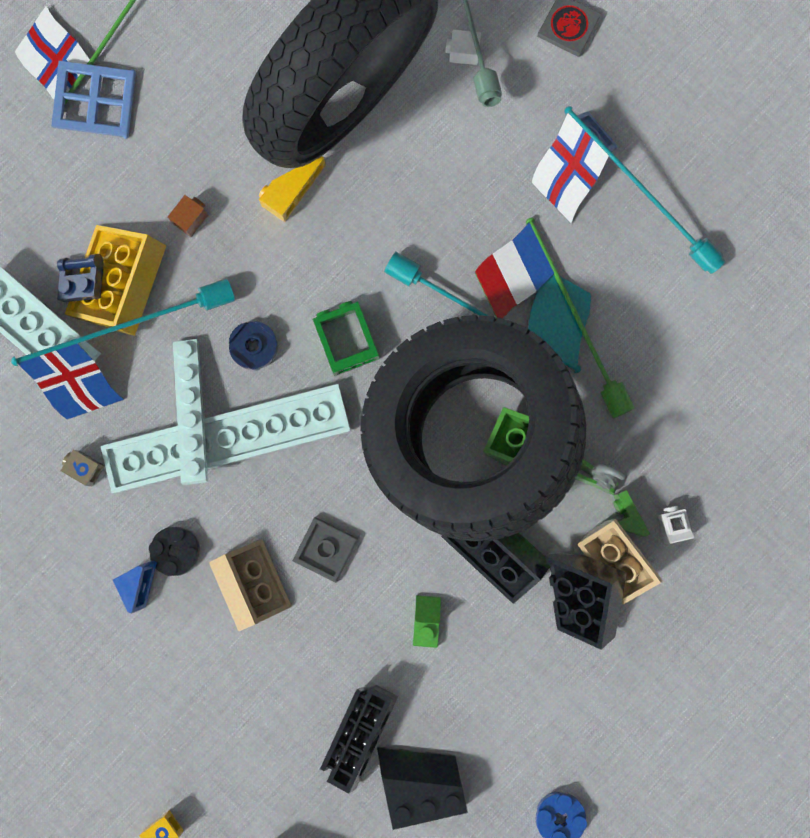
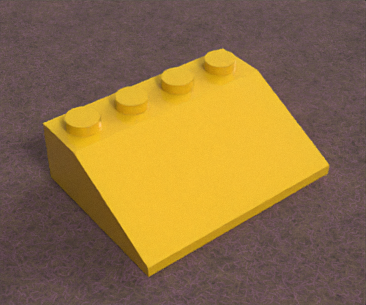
(127, 278)

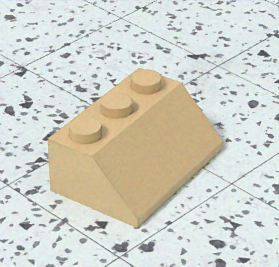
(615, 548)
(250, 584)

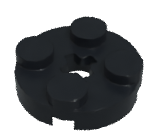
(160, 549)

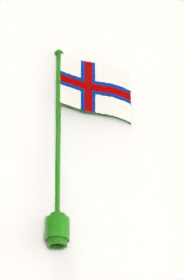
(50, 43)

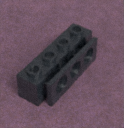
(363, 738)

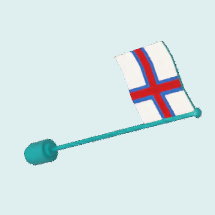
(573, 168)

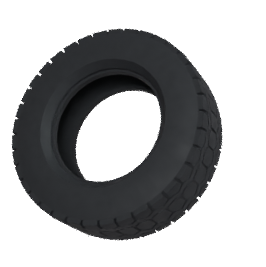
(424, 372)

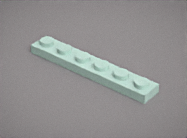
(190, 412)

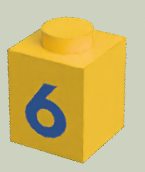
(163, 827)

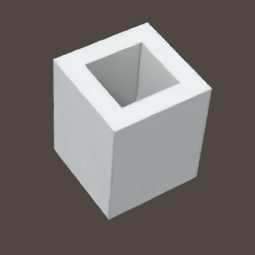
(462, 47)

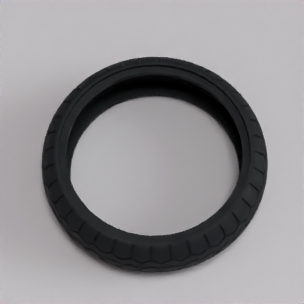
(318, 56)

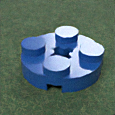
(560, 803)

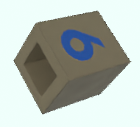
(81, 467)

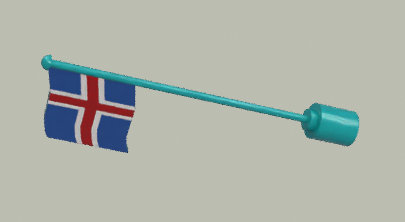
(73, 378)

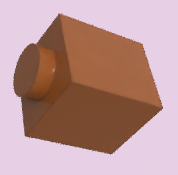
(188, 215)

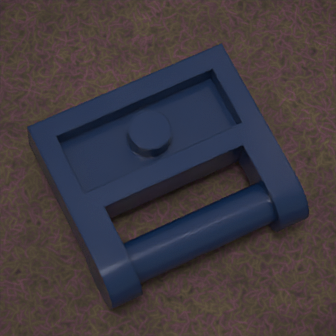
(80, 286)

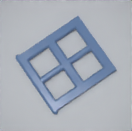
(93, 99)

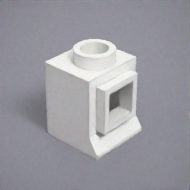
(670, 536)

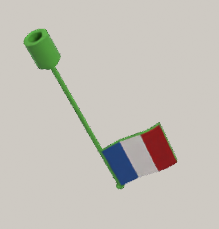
(517, 274)

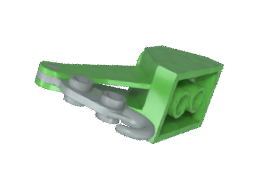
(510, 435)

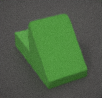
(632, 521)
(426, 621)

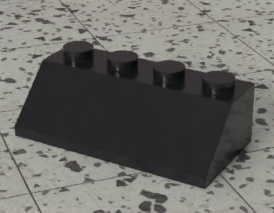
(506, 562)

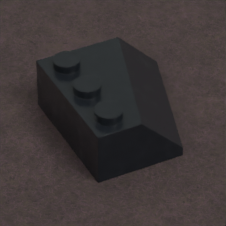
(586, 597)
(420, 786)

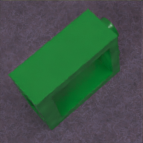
(354, 361)

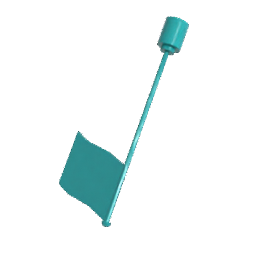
(548, 317)

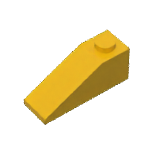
(288, 189)

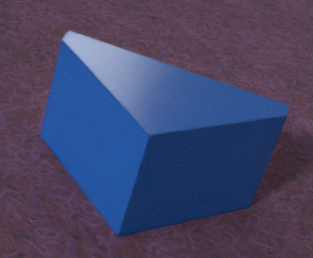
(135, 586)

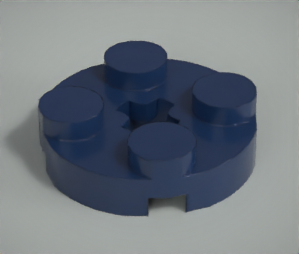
(250, 332)

